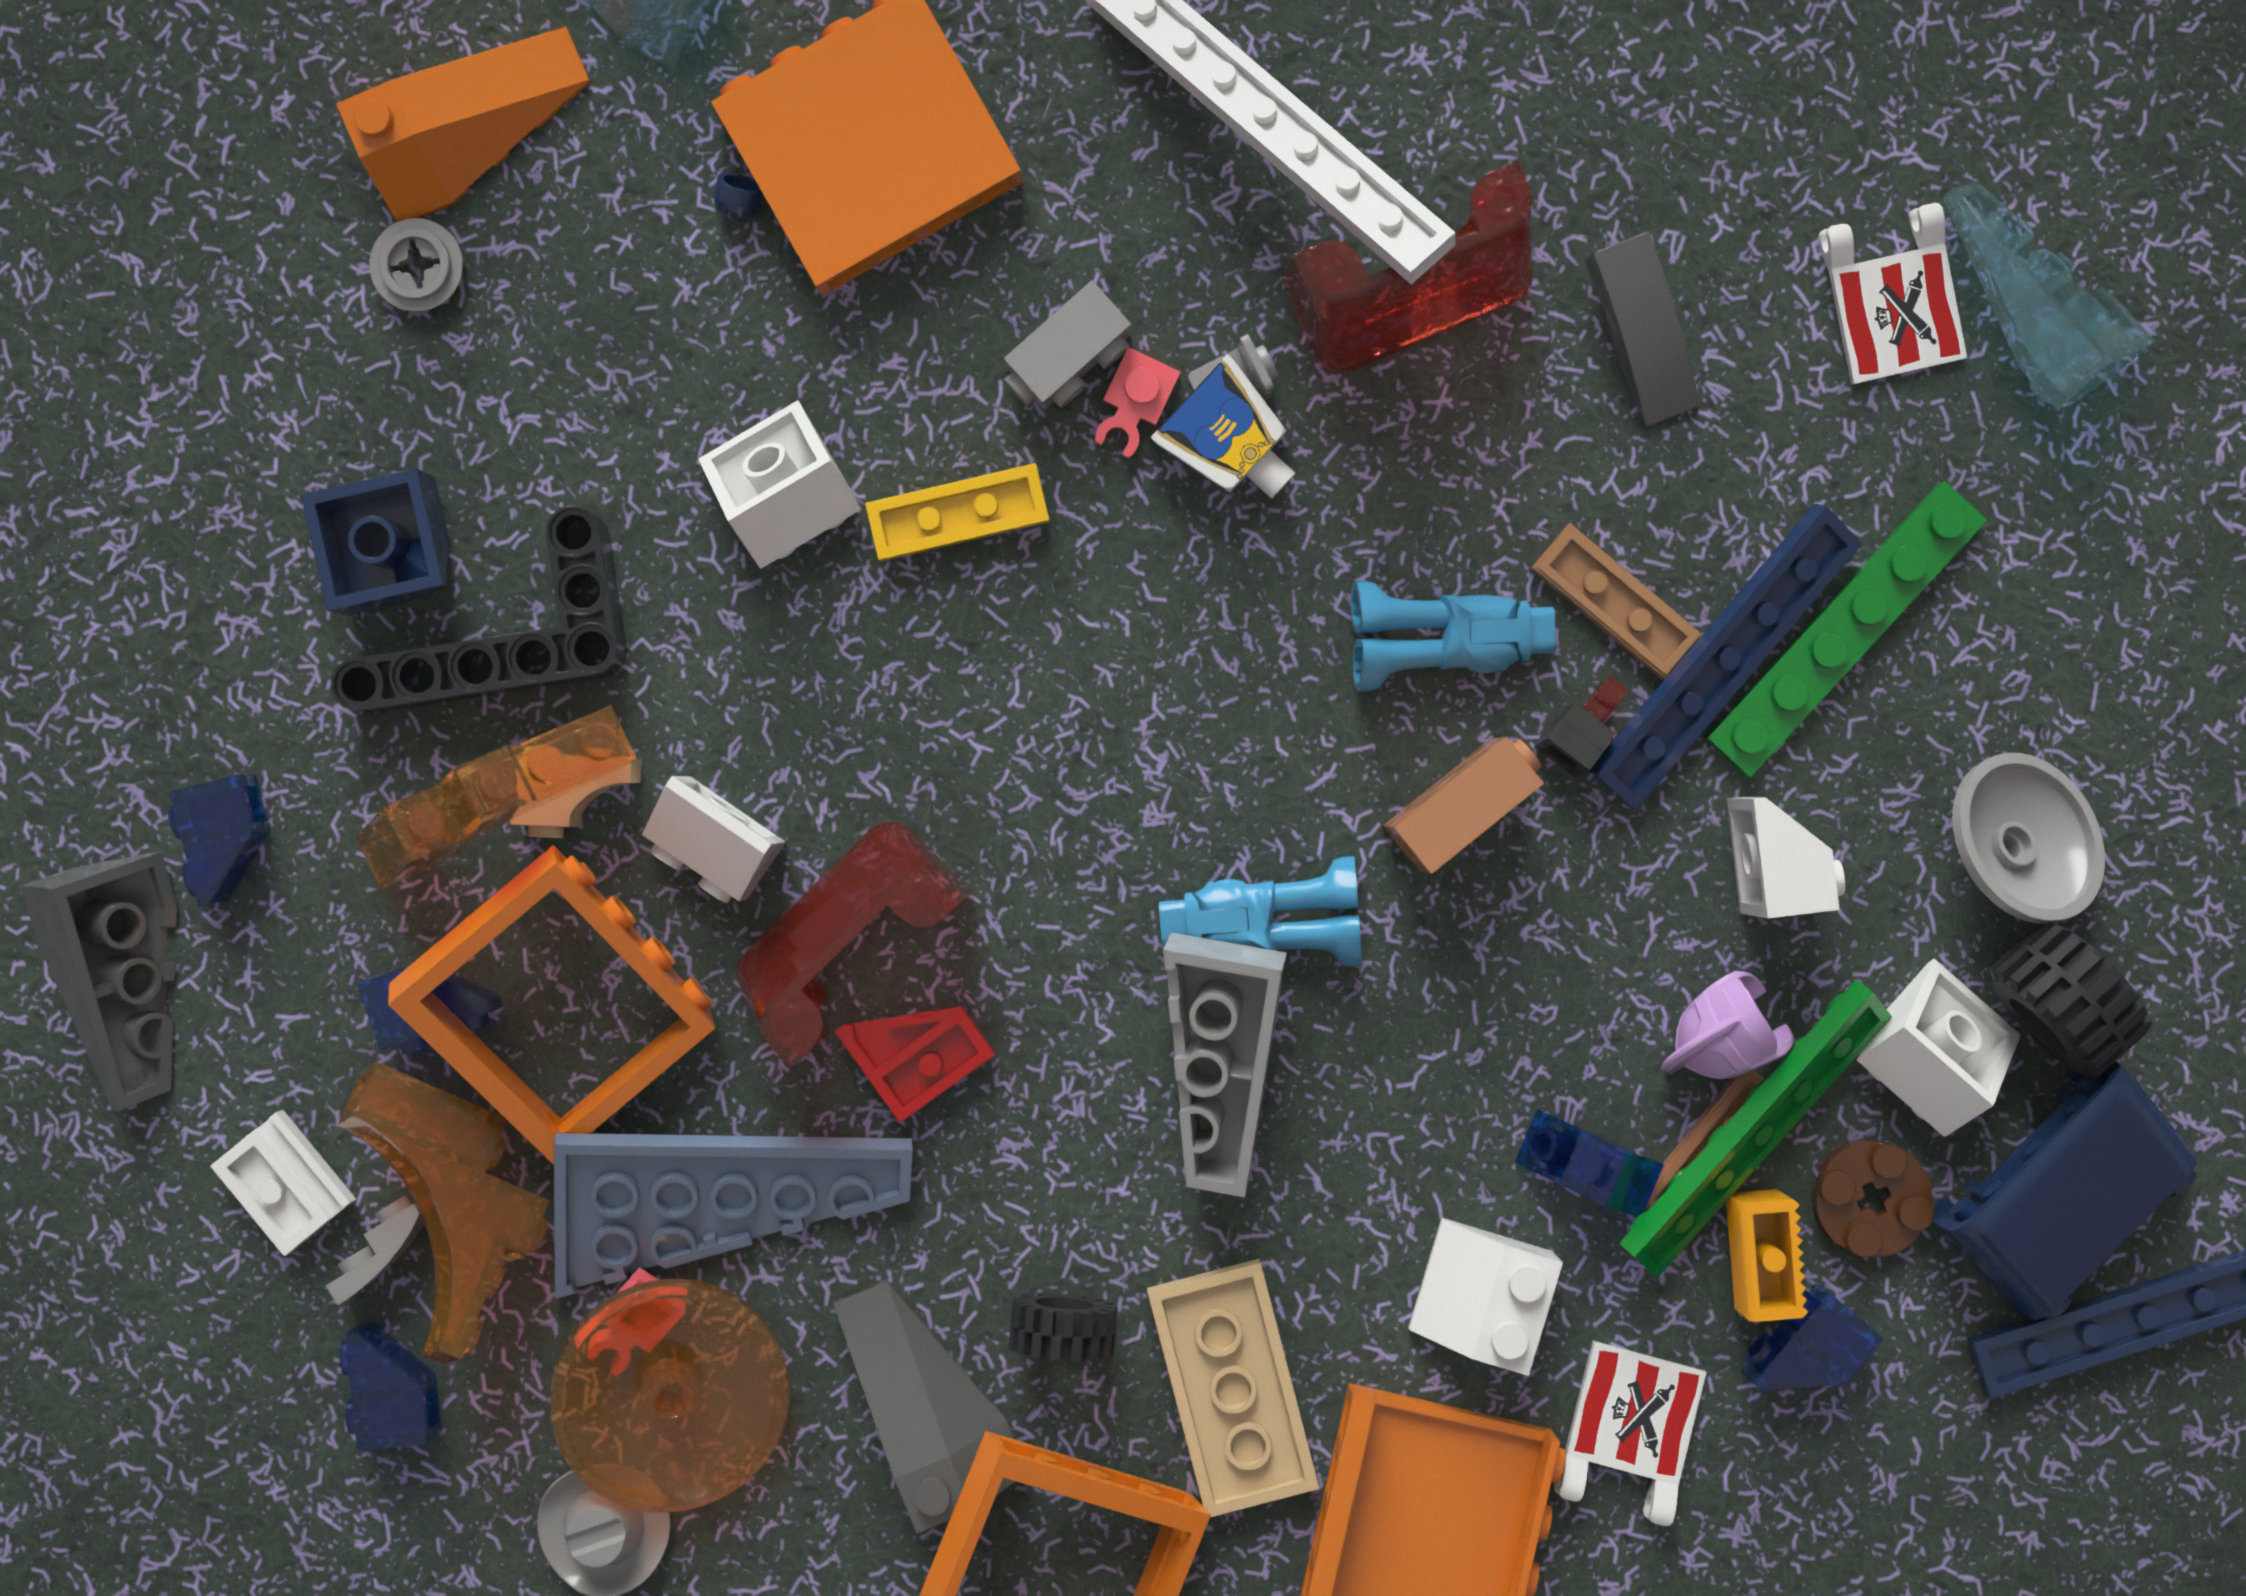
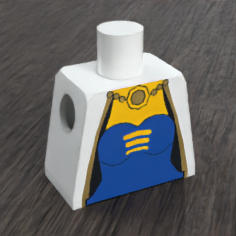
(1227, 432)

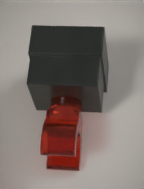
(1578, 733)

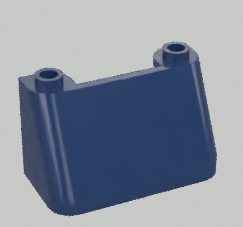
(2069, 1193)

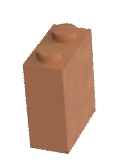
(1465, 803)

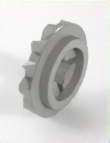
(396, 249)

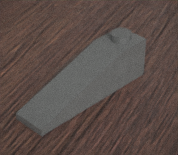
(107, 954)
(919, 1401)

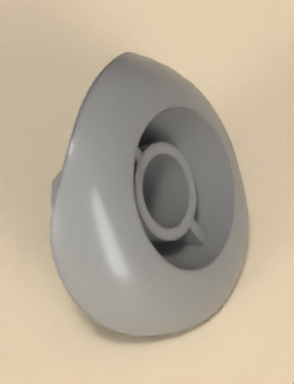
(596, 1542)

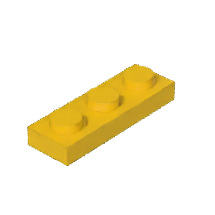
(957, 512)

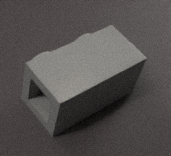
(1066, 348)

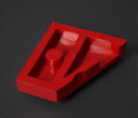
(916, 1054)

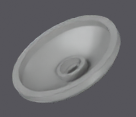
(2028, 838)

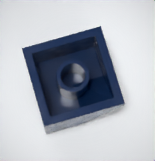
(378, 541)

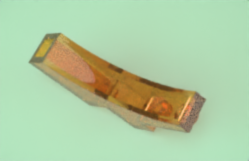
(490, 793)
(471, 1217)

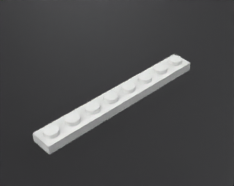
(1284, 132)

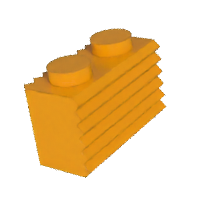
(1765, 1255)

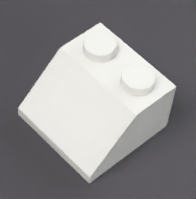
(779, 485)
(711, 838)
(1780, 862)
(1942, 1050)
(1486, 1295)

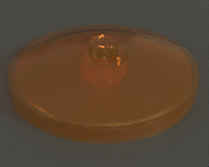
(669, 1395)

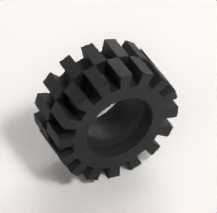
(1063, 1327)

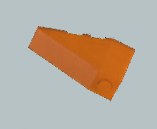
(451, 123)

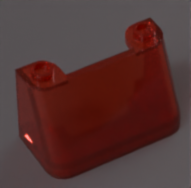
(1366, 318)
(880, 870)

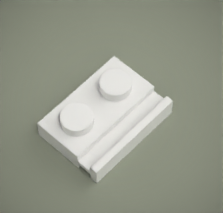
(283, 1182)

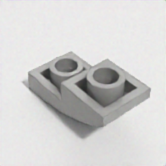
(397, 1230)

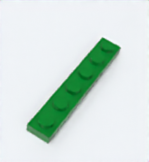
(1845, 629)
(1756, 1128)

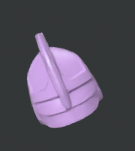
(1726, 1032)

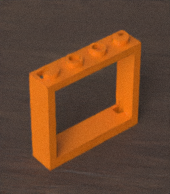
(416, 1004)
(1000, 1457)

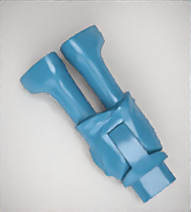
(1477, 634)
(1244, 912)

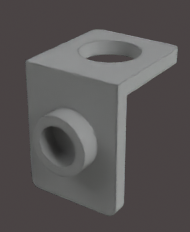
(1252, 361)

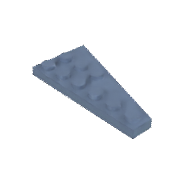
(696, 1196)

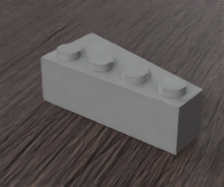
(1223, 1033)

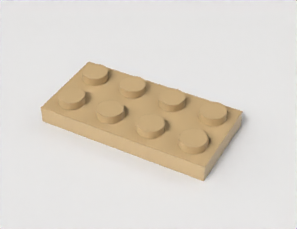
(1233, 1388)

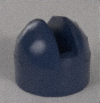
(737, 194)

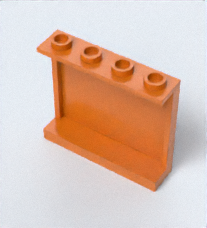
(867, 140)
(1431, 1501)

